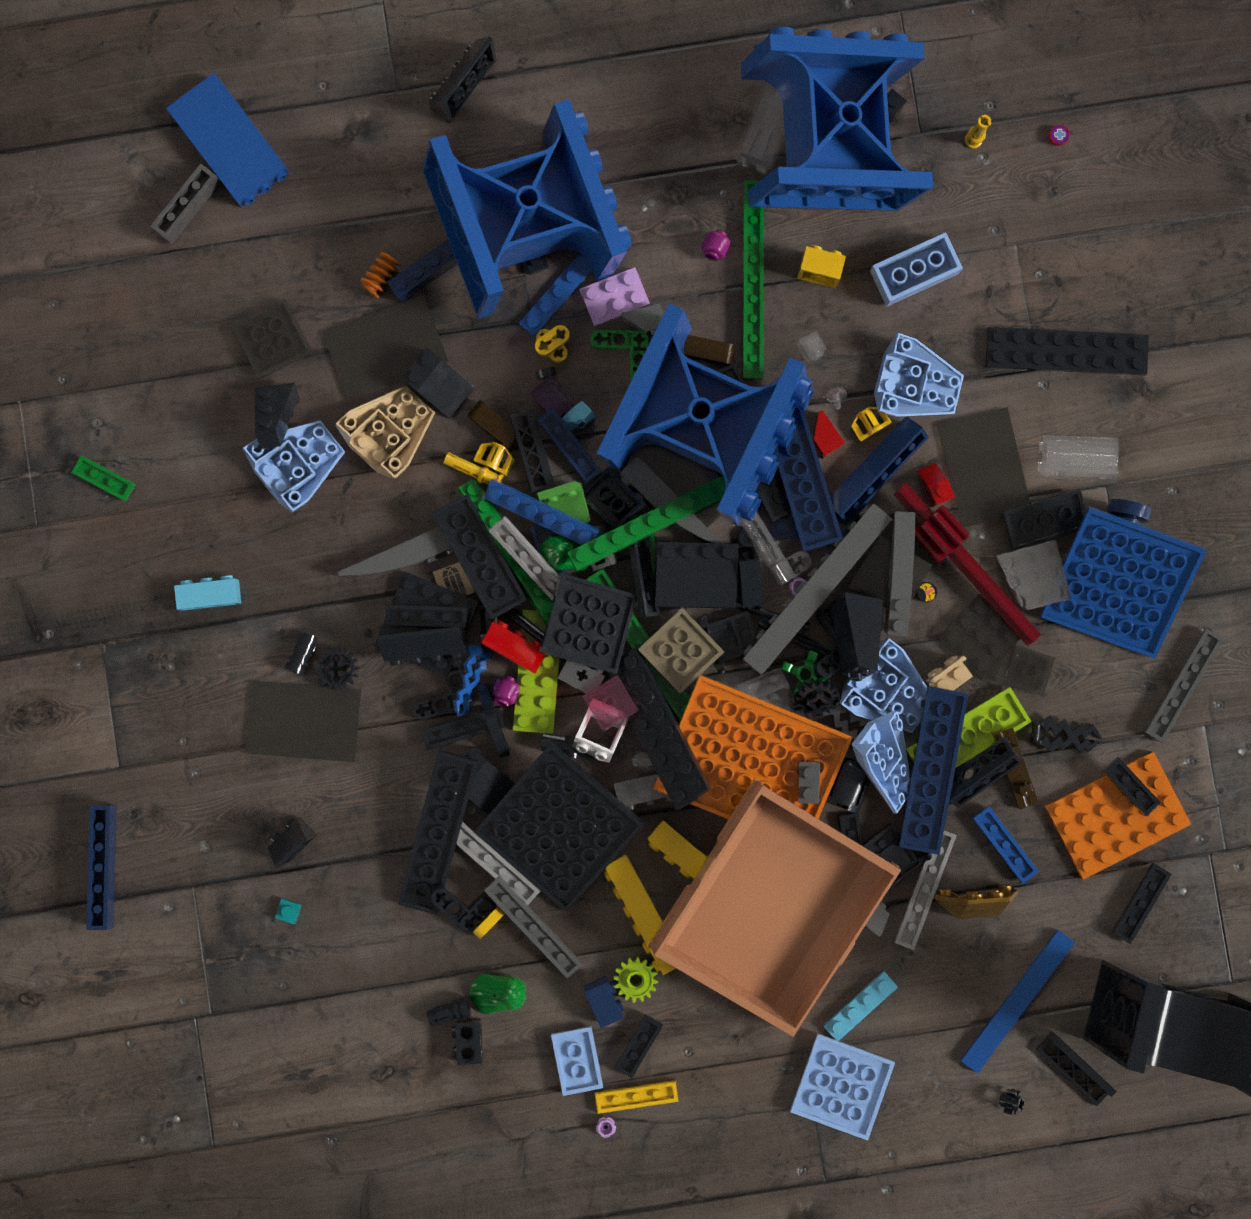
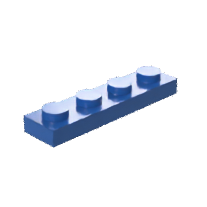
(1005, 844)

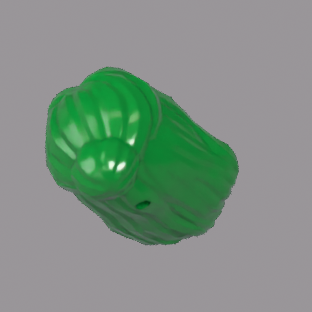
(555, 551)
(497, 993)

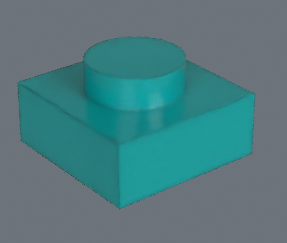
(288, 911)

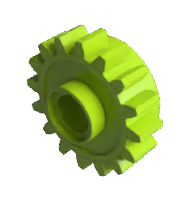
(635, 990)

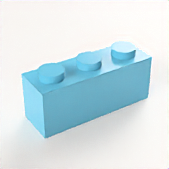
(207, 593)

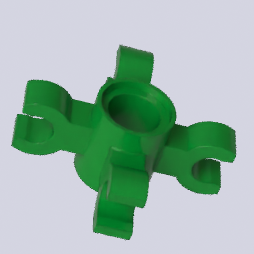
(811, 657)

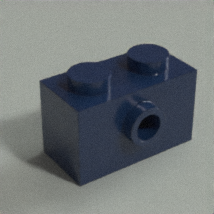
(603, 1001)

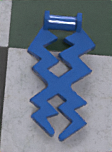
(467, 687)

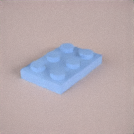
(577, 1060)

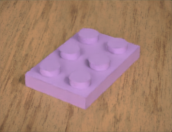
(614, 295)

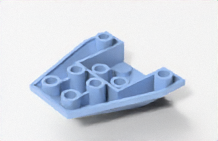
(915, 381)
(298, 465)
(889, 689)
(883, 757)

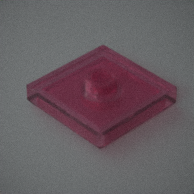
(610, 703)

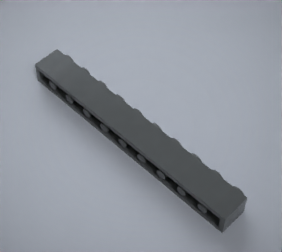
(816, 590)

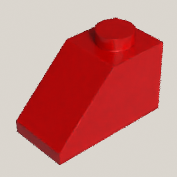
(825, 436)
(936, 485)

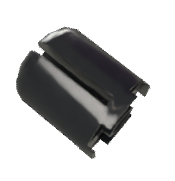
(849, 786)

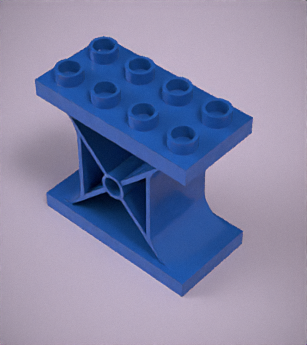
(835, 120)
(526, 207)
(736, 436)

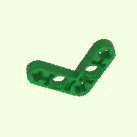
(629, 344)

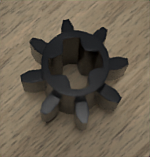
(1012, 1102)

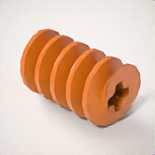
(379, 274)

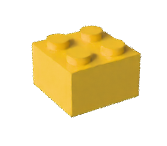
(821, 266)

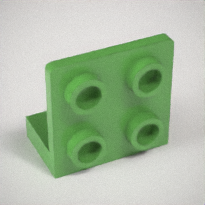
(568, 499)

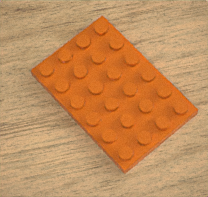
(1105, 827)

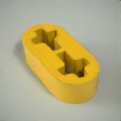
(549, 336)
(545, 347)
(489, 922)

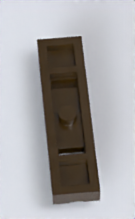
(1023, 795)

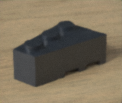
(272, 413)

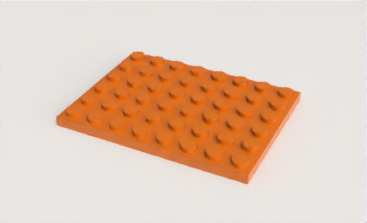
(749, 739)

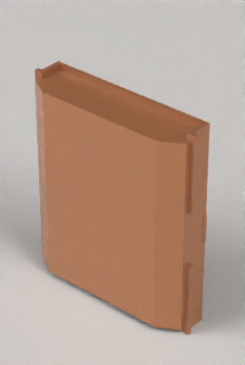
(773, 908)

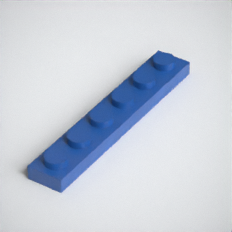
(556, 295)
(540, 513)

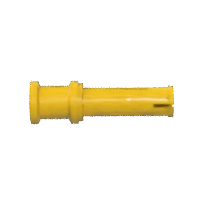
(978, 132)
(482, 475)

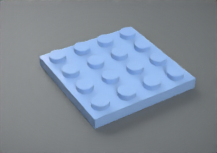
(842, 1086)

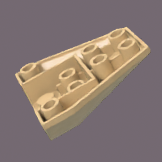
(387, 430)

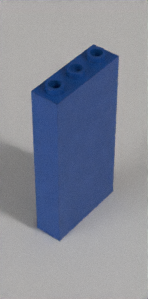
(228, 140)

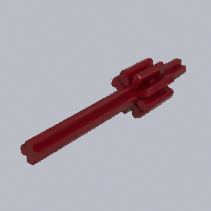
(943, 536)

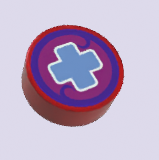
(1059, 135)

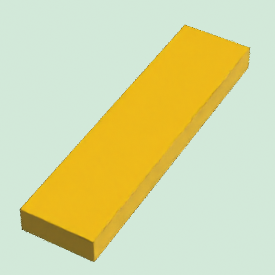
(636, 1096)

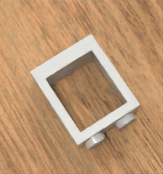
(591, 748)

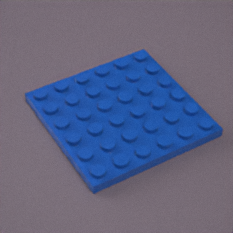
(1124, 582)

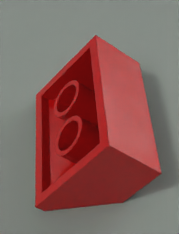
(513, 646)

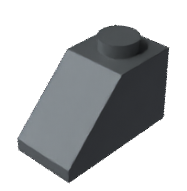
(644, 319)
(878, 920)

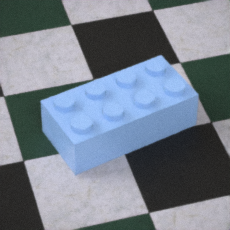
(916, 269)

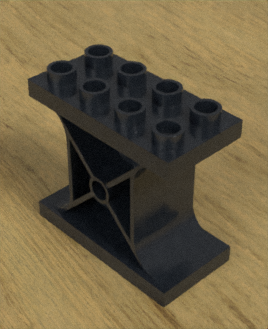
(1170, 1028)

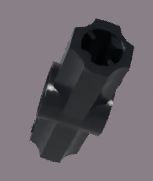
(565, 744)

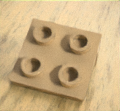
(951, 675)

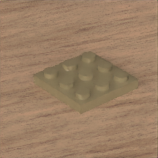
(681, 650)

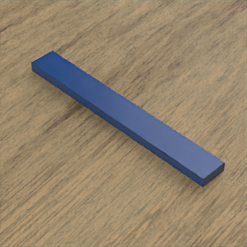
(1017, 1001)

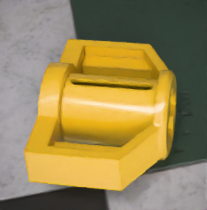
(871, 431)
(494, 457)

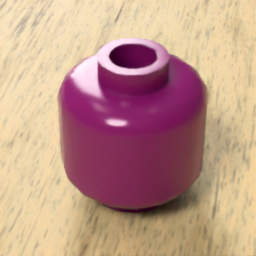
(715, 245)
(505, 691)

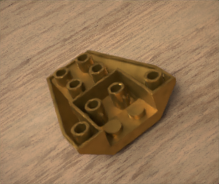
(975, 904)

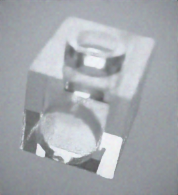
(811, 347)

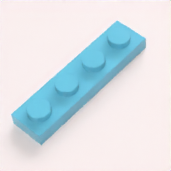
(860, 1006)

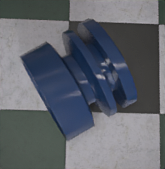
(1129, 510)

